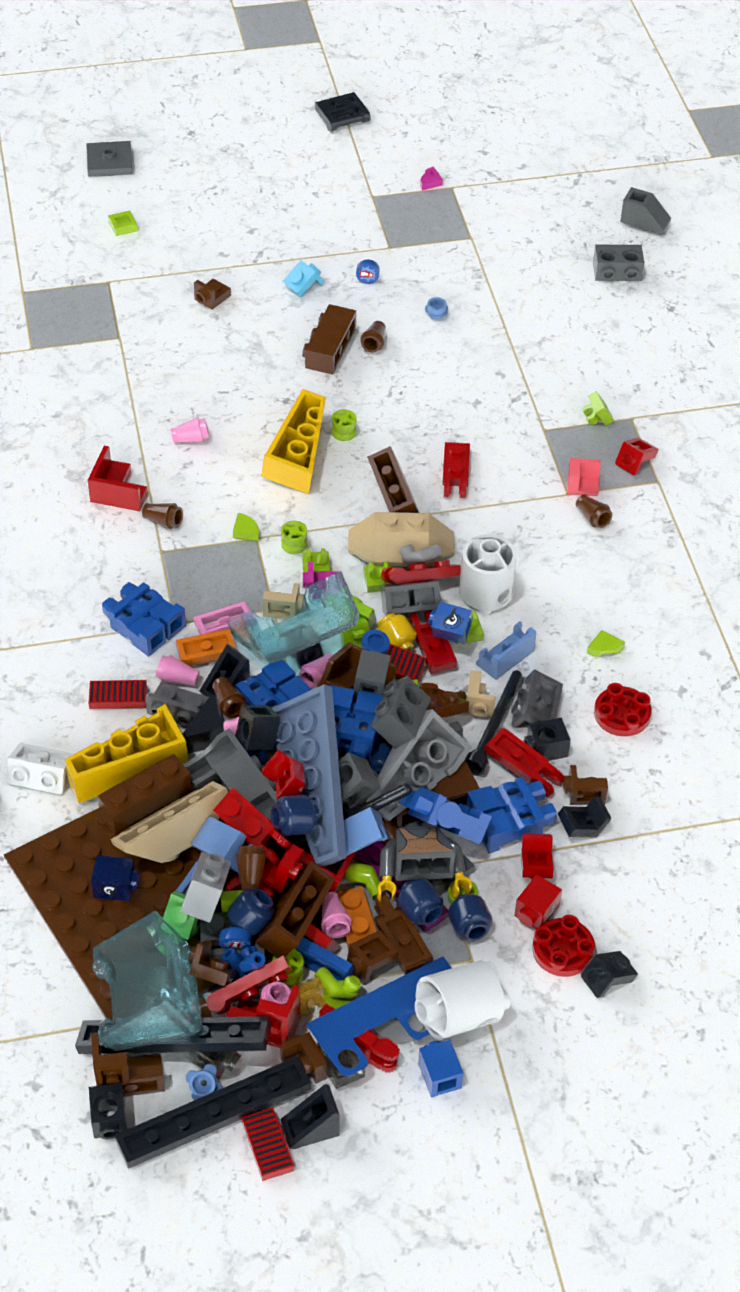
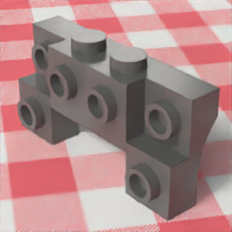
(230, 765)

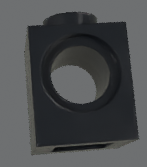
(257, 728)
(549, 738)
(103, 1099)

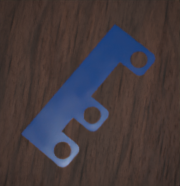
(396, 999)

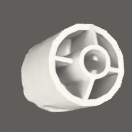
(487, 572)
(460, 999)

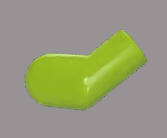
(338, 988)

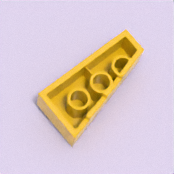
(294, 448)
(125, 754)

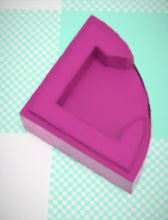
(430, 179)

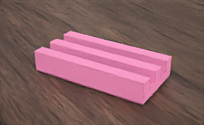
(222, 615)

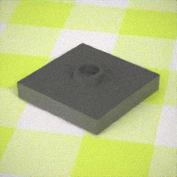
(109, 158)

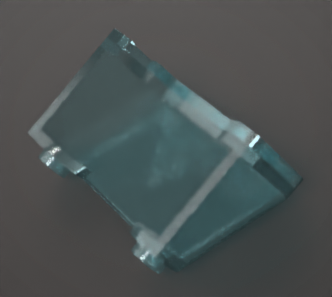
(328, 614)
(149, 985)

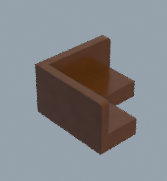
(343, 666)
(137, 1074)

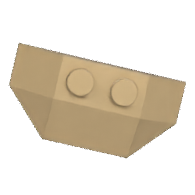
(385, 533)
(172, 828)

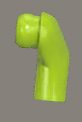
(364, 874)

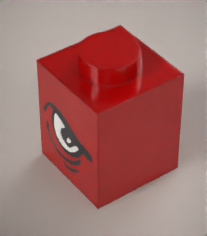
(537, 902)

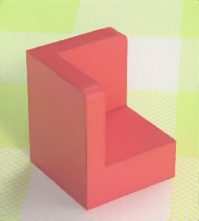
(583, 477)

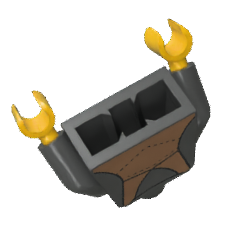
(421, 855)

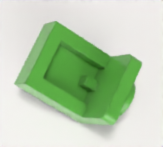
(182, 923)

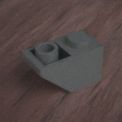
(644, 211)

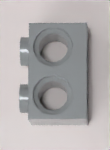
(206, 886)

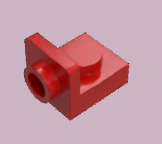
(633, 453)

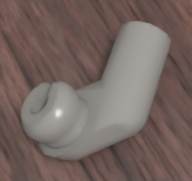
(420, 556)

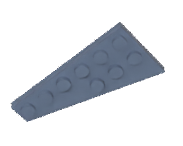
(309, 736)

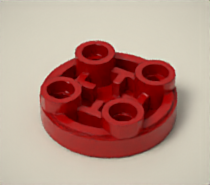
(622, 710)
(563, 946)

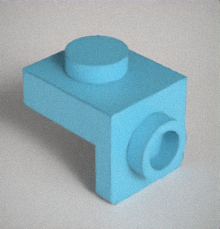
(302, 278)

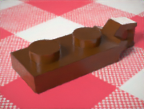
(403, 935)

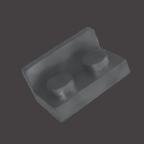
(536, 699)
(180, 702)

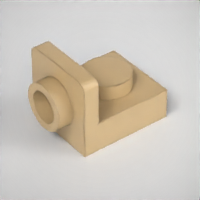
(282, 605)
(479, 703)

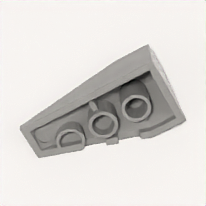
(422, 761)

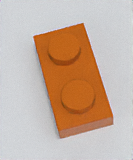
(203, 647)
(359, 912)

